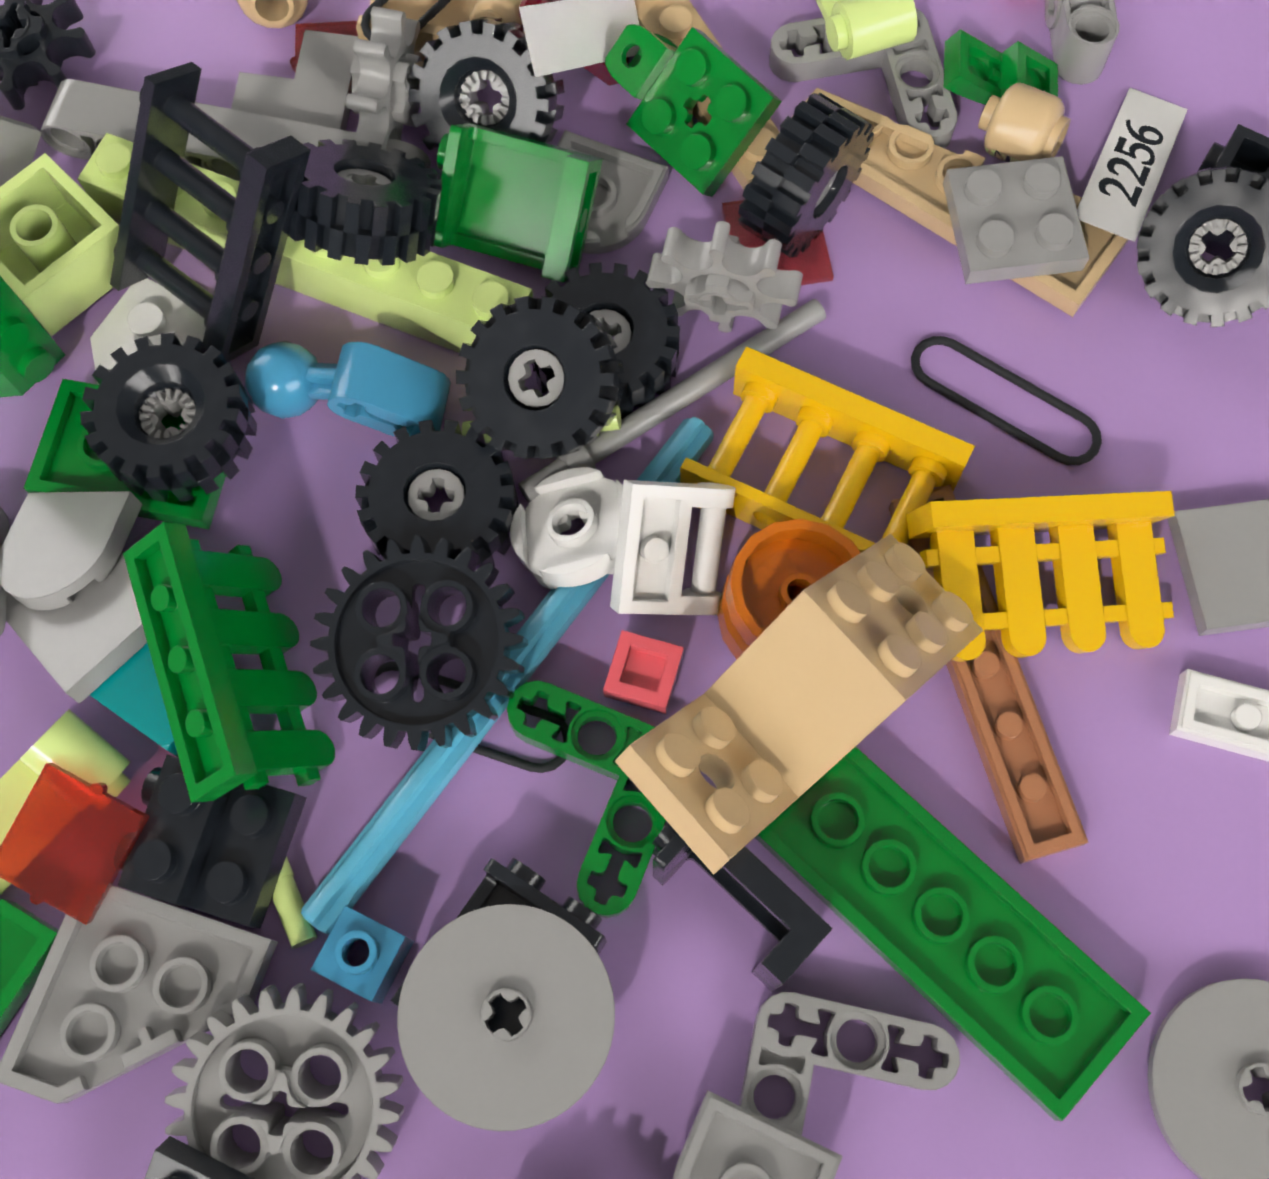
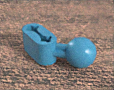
(364, 387)

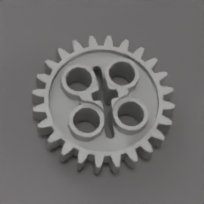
(287, 1040)

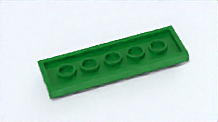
(956, 932)

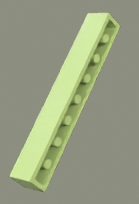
(423, 297)

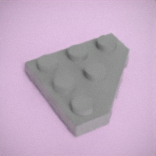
(127, 993)

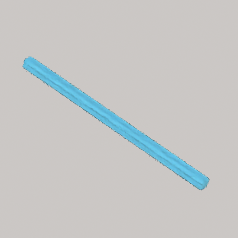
(439, 764)

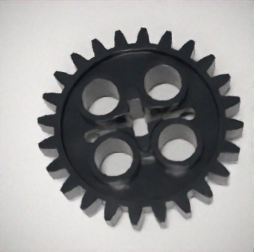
(360, 646)

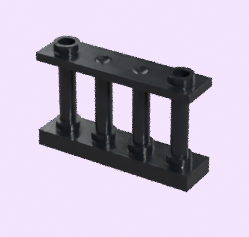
(255, 219)

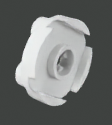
(573, 558)

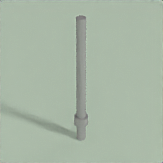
(679, 396)

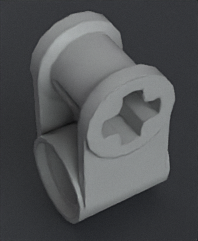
(1081, 36)

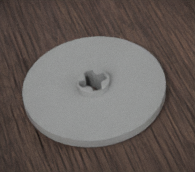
(490, 1075)
(1199, 1077)

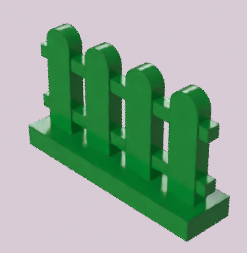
(196, 671)

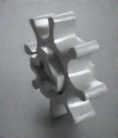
(383, 77)
(724, 277)

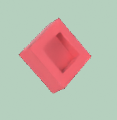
(643, 671)

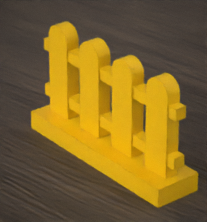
(1074, 559)

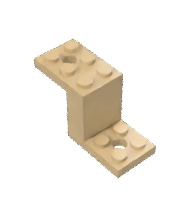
(799, 699)

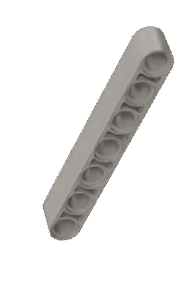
(87, 111)

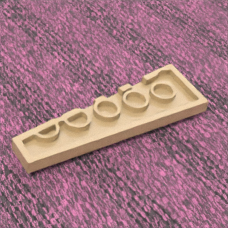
(909, 176)

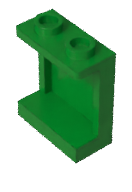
(515, 198)

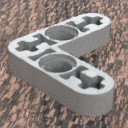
(907, 101)
(797, 1061)

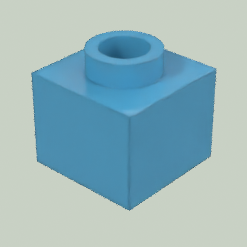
(386, 955)

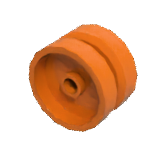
(773, 572)

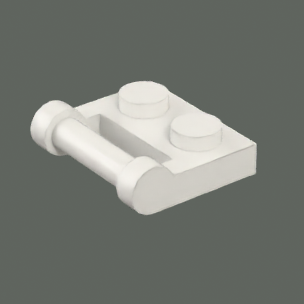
(654, 547)

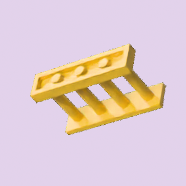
(825, 411)

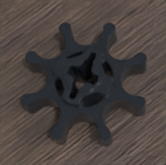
(37, 43)

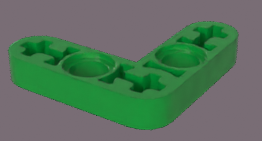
(626, 731)

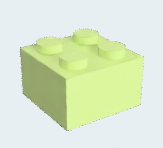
(54, 244)

